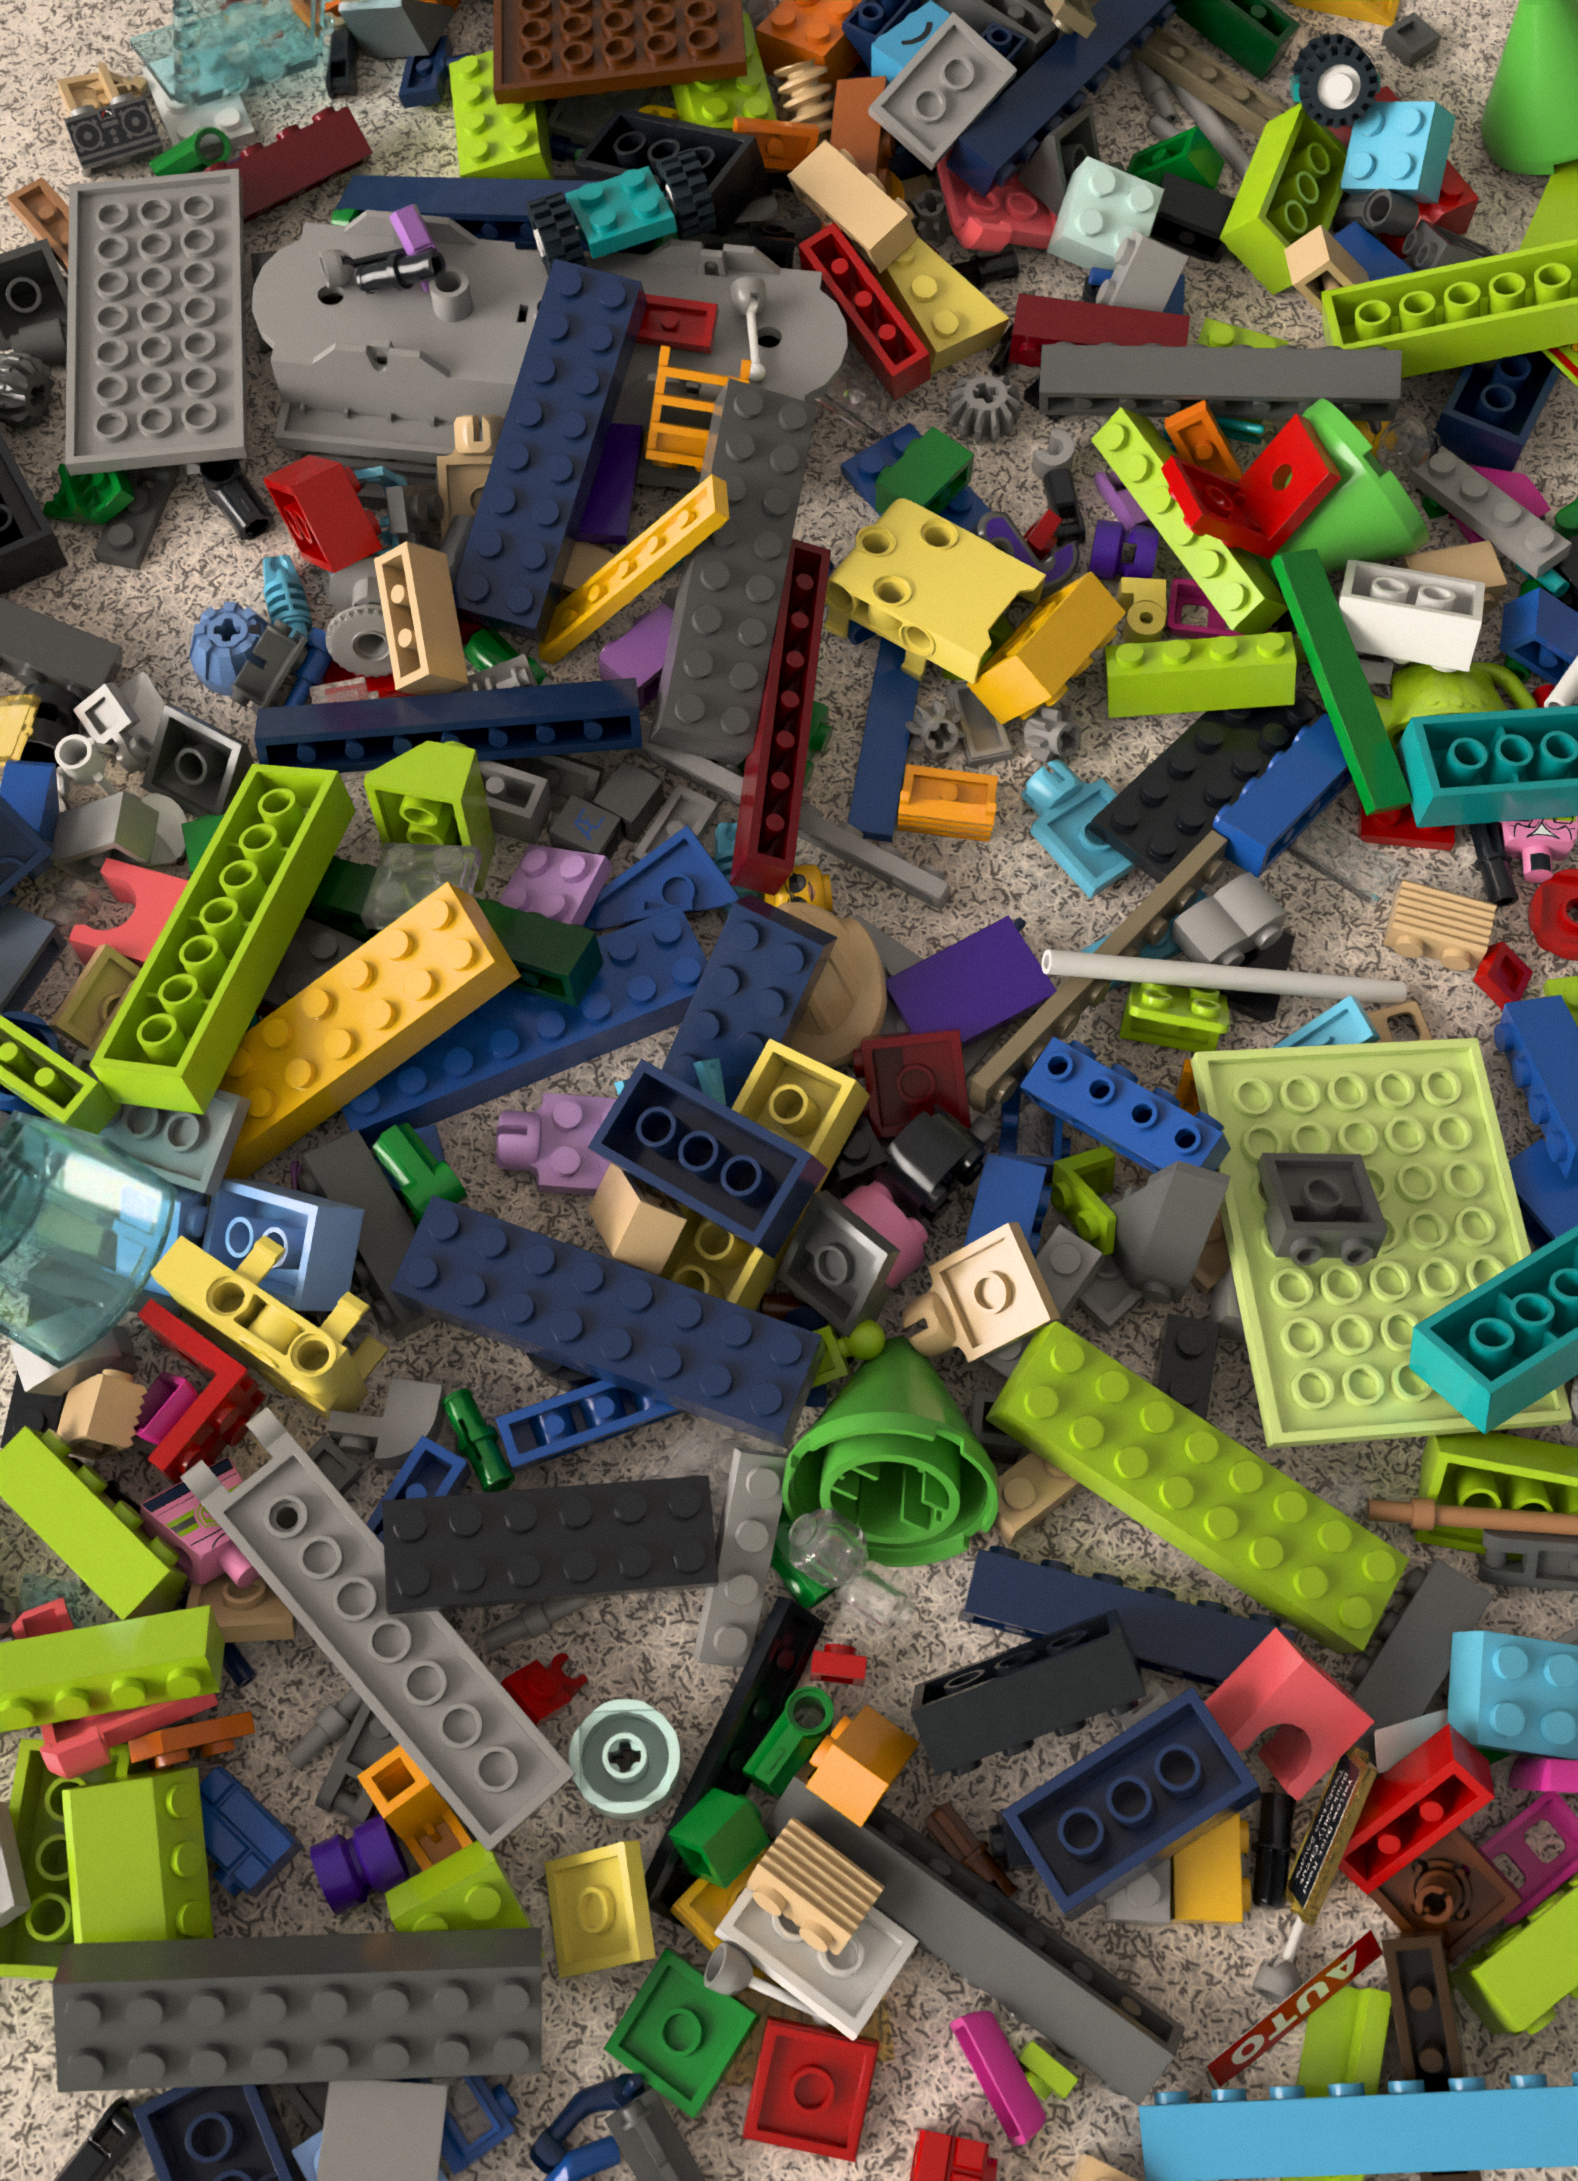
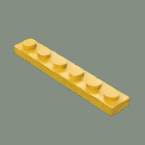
(636, 567)

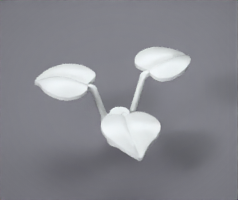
(85, 765)

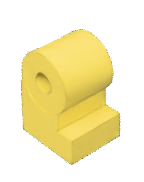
(1146, 608)

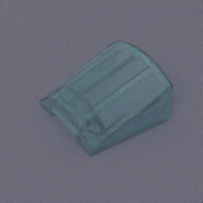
(74, 1235)

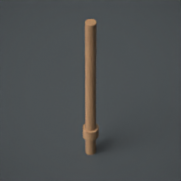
(1424, 1514)

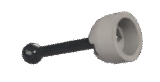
(340, 267)

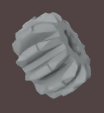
(984, 406)

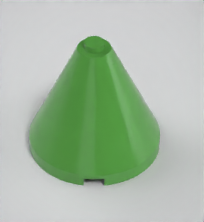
(1534, 94)
(1363, 514)
(896, 1462)

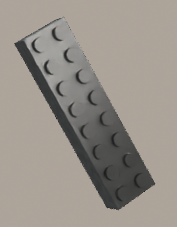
(734, 577)
(298, 2009)

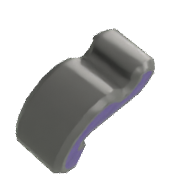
(1002, 533)

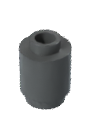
(43, 341)

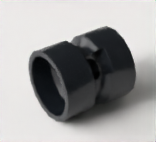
(52, 722)

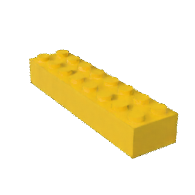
(362, 1022)

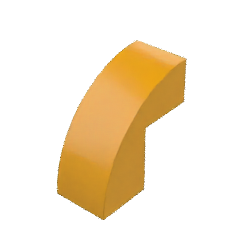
(414, 1808)

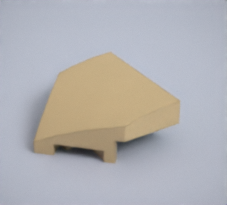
(98, 88)

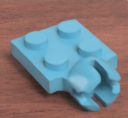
(1063, 825)

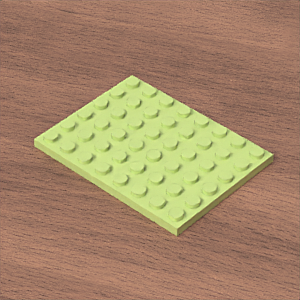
(1337, 1337)

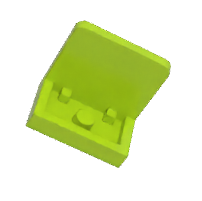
(1174, 1016)

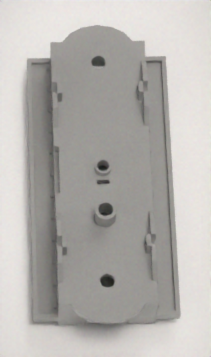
(465, 346)

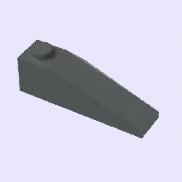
(1166, 1228)

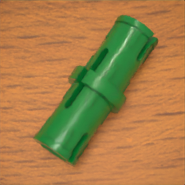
(477, 1441)

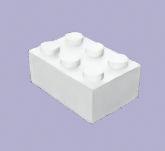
(1412, 615)

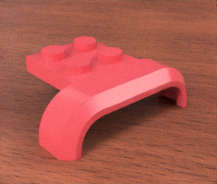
(999, 219)
(85, 1743)

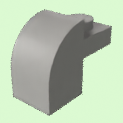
(111, 1352)
(409, 1413)

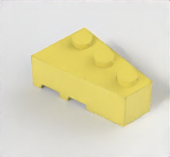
(941, 306)

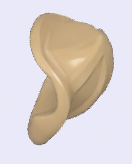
(849, 993)

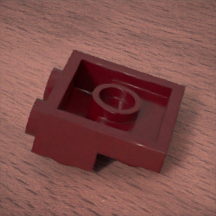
(910, 1075)

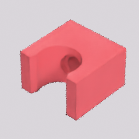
(154, 898)
(1288, 1689)

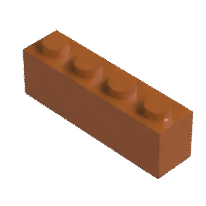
(858, 131)

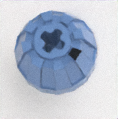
(224, 644)

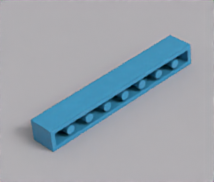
(1361, 2132)

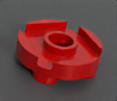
(1549, 917)

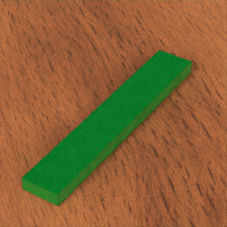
(1341, 681)

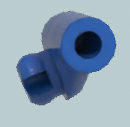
(586, 2160)

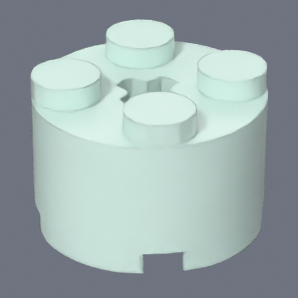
(601, 1739)

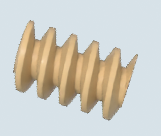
(807, 96)

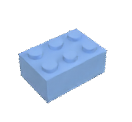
(314, 1230)

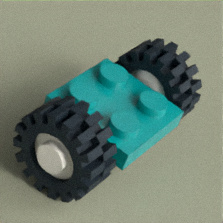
(1334, 80)
(624, 211)

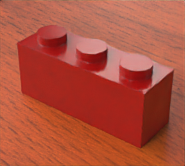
(1416, 1807)

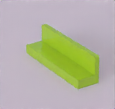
(1344, 2046)

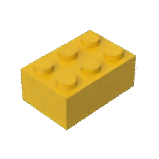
(1048, 650)

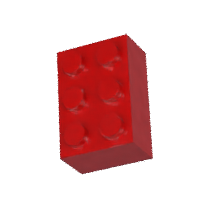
(324, 512)

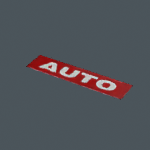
(1295, 2009)

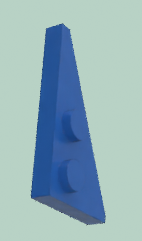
(667, 877)

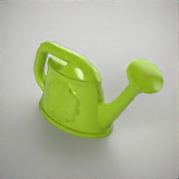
(1429, 692)

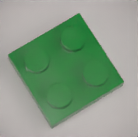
(682, 2033)

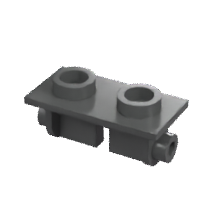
(281, 655)
(652, 2141)

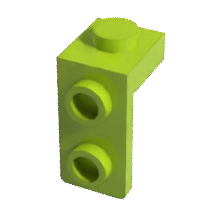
(1077, 1191)

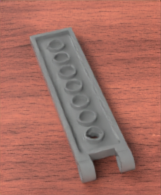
(404, 1665)

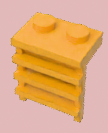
(674, 443)
(947, 803)

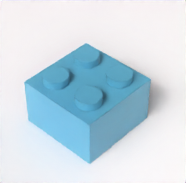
(1399, 150)
(1514, 1694)

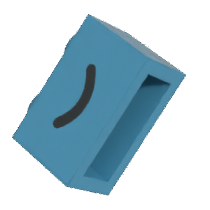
(900, 44)

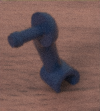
(604, 2096)

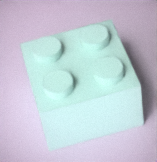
(1101, 211)

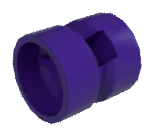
(1109, 545)
(359, 1864)

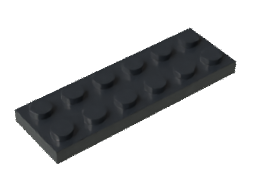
(1185, 787)
(548, 1544)

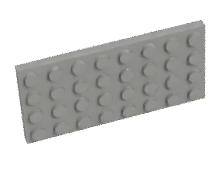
(156, 323)

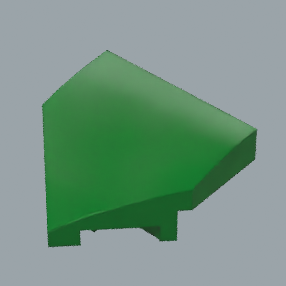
(89, 497)

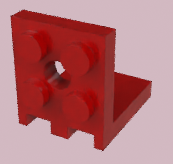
(1257, 509)
(220, 1410)

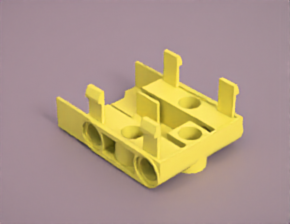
(927, 589)
(266, 1334)

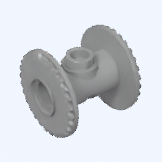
(358, 633)

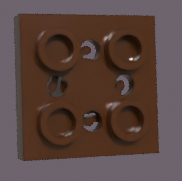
(1441, 1892)

